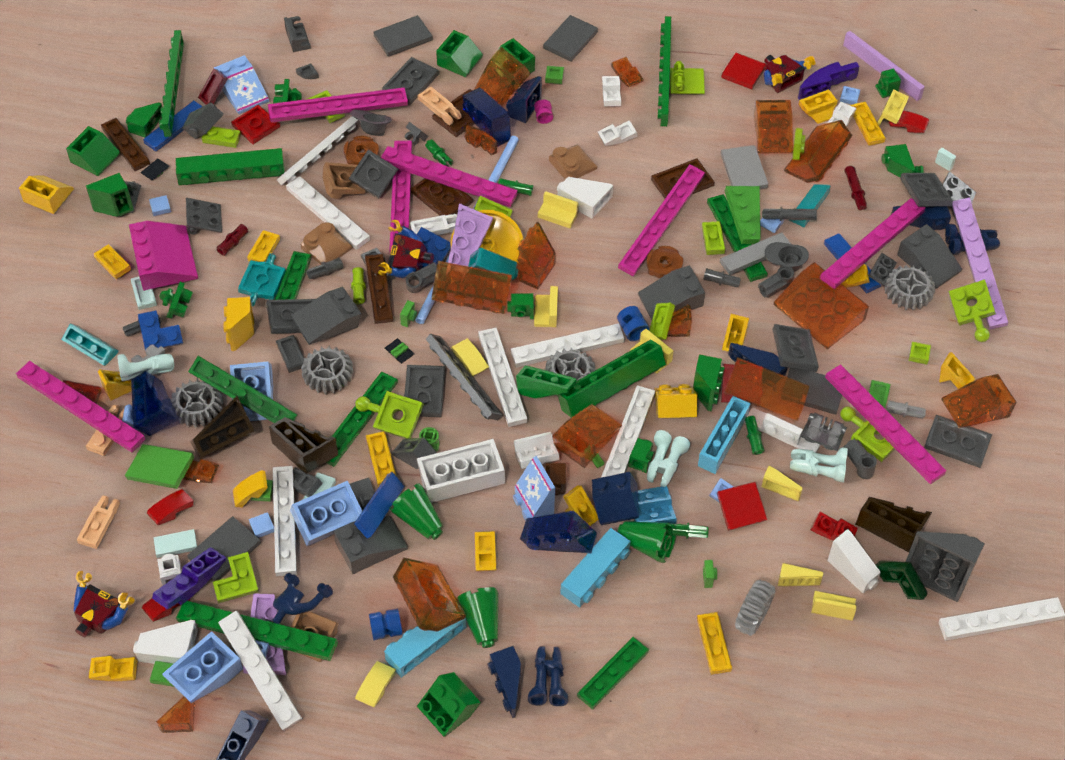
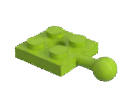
(982, 309)
(390, 405)
(865, 434)

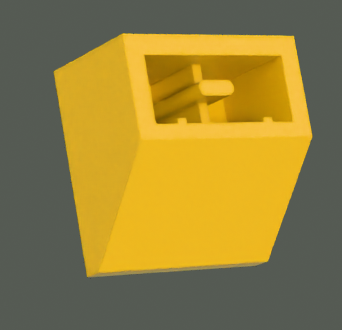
(44, 192)
(239, 321)
(675, 401)

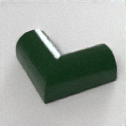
(905, 575)

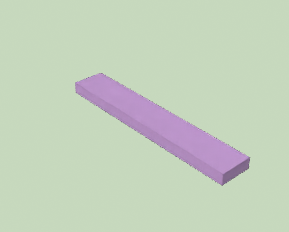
(881, 63)

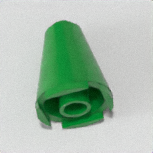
(418, 512)
(650, 538)
(482, 614)

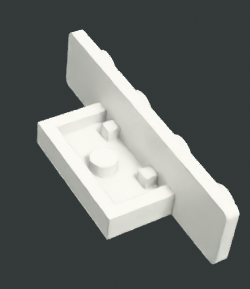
(781, 430)

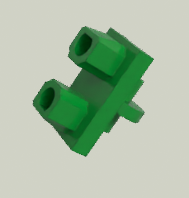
(285, 91)
(181, 294)

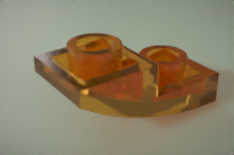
(627, 74)
(480, 138)
(201, 471)

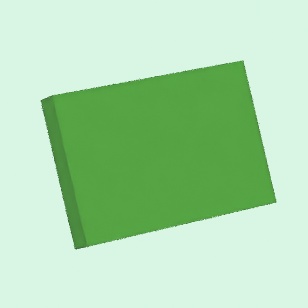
(159, 466)

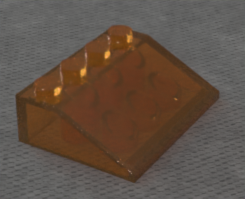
(820, 308)

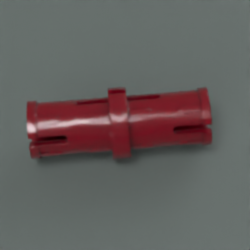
(232, 239)

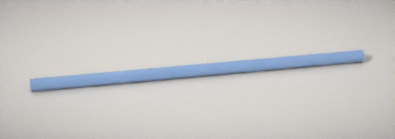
(426, 307)

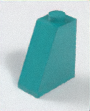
(493, 262)

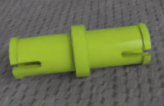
(358, 285)

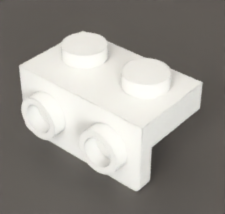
(537, 445)

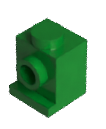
(888, 81)
(521, 305)
(641, 455)

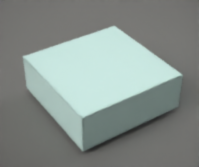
(945, 159)

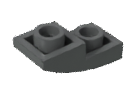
(882, 268)

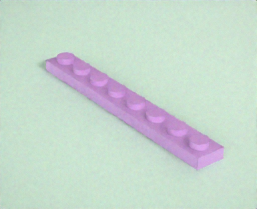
(978, 257)

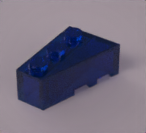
(488, 115)
(151, 404)
(559, 533)

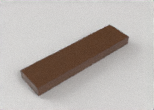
(125, 144)
(378, 289)

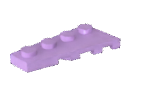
(468, 234)
(263, 609)

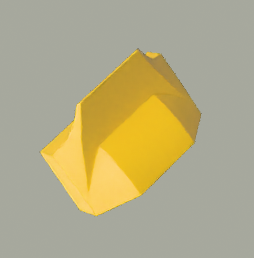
(819, 106)

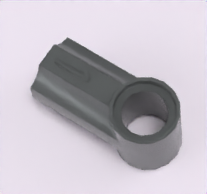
(424, 276)
(777, 282)
(861, 459)

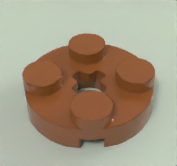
(353, 148)
(663, 253)

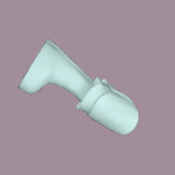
(153, 365)
(807, 462)
(669, 465)

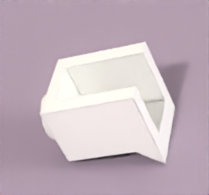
(166, 562)

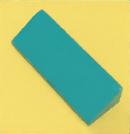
(813, 200)
(89, 344)

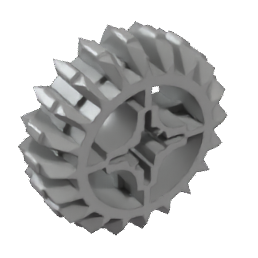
(917, 294)
(570, 363)
(324, 376)
(196, 409)
(755, 607)

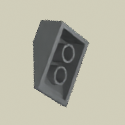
(929, 251)
(677, 287)
(327, 316)
(364, 552)

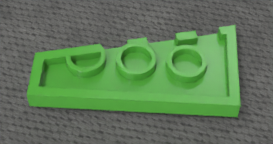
(745, 209)

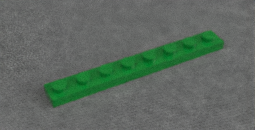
(664, 75)
(171, 86)
(264, 631)

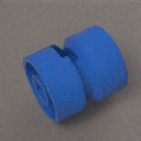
(632, 322)
(385, 624)

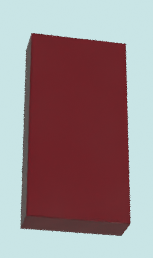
(212, 87)

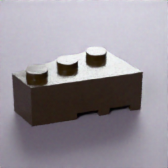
(222, 430)
(302, 446)
(892, 522)

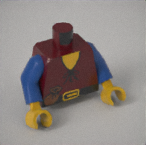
(785, 72)
(407, 253)
(97, 608)

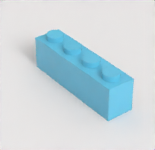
(723, 435)
(595, 567)
(418, 645)

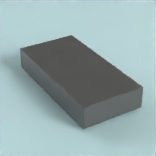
(290, 353)

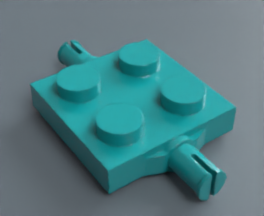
(262, 279)

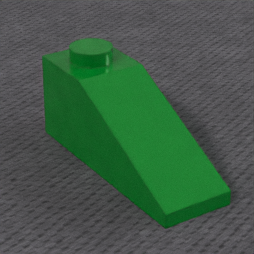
(542, 383)

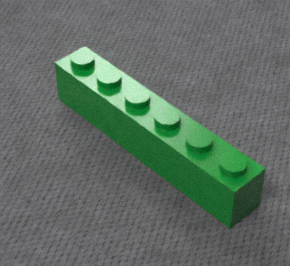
(230, 166)
(612, 378)

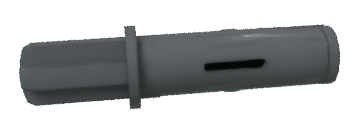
(792, 214)

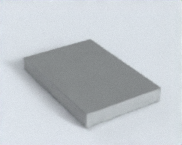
(744, 167)

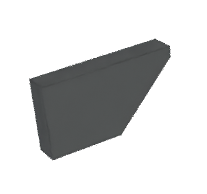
(305, 483)

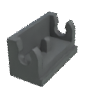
(296, 34)

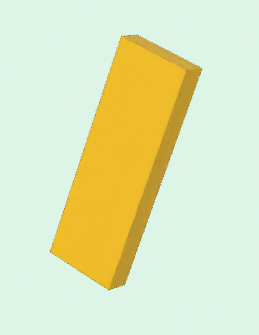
(868, 124)
(380, 455)
(714, 643)

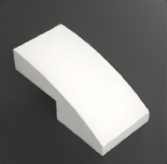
(611, 90)
(843, 112)
(615, 135)

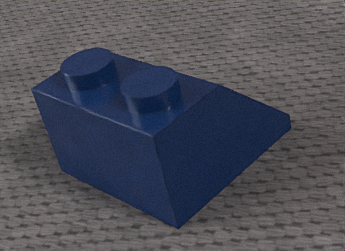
(524, 99)
(615, 498)

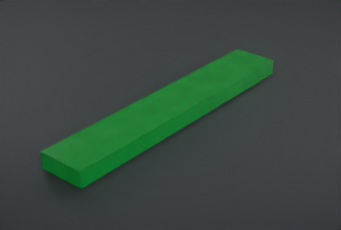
(722, 213)
(234, 387)
(357, 420)

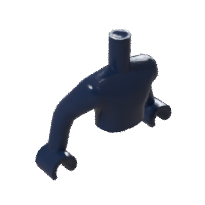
(291, 597)

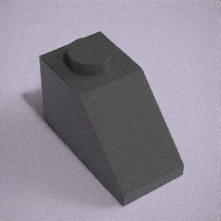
(202, 120)
(410, 449)

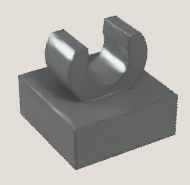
(416, 133)

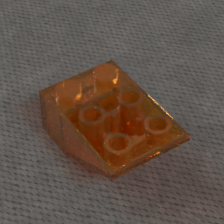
(502, 76)
(773, 126)
(535, 257)
(980, 402)
(585, 434)

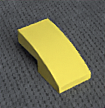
(470, 357)
(375, 684)

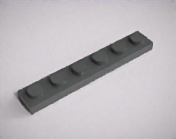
(466, 380)

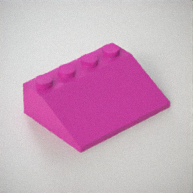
(162, 254)

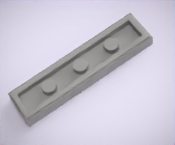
(750, 255)

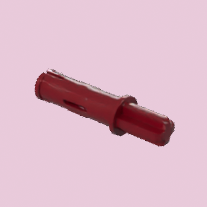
(857, 191)

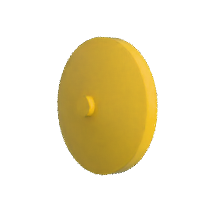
(501, 236)

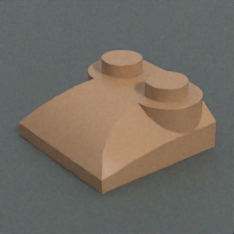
(572, 161)
(337, 180)
(325, 243)
(316, 624)

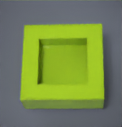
(919, 353)

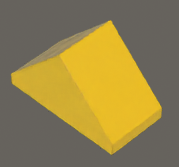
(735, 331)
(113, 385)

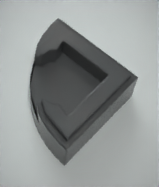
(307, 72)

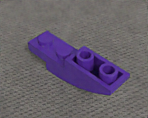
(826, 77)
(191, 580)

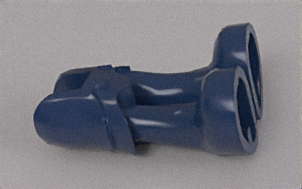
(956, 245)
(554, 669)

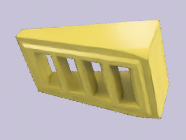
(781, 484)
(799, 576)

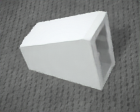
(589, 194)
(853, 562)
(166, 643)

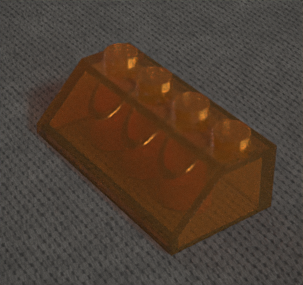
(820, 151)
(471, 287)
(767, 389)
(427, 595)

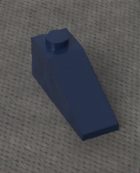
(934, 216)

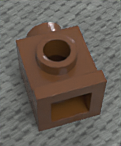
(557, 474)

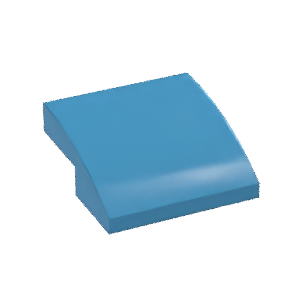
(655, 506)

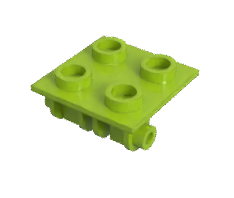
(686, 80)

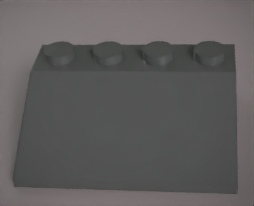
(945, 561)

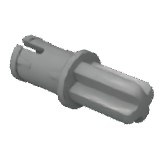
(905, 409)

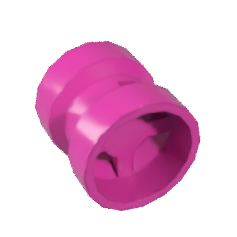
(543, 111)

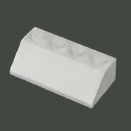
(461, 470)

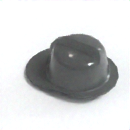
(371, 123)
(787, 255)

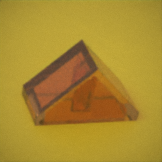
(681, 323)
(178, 718)

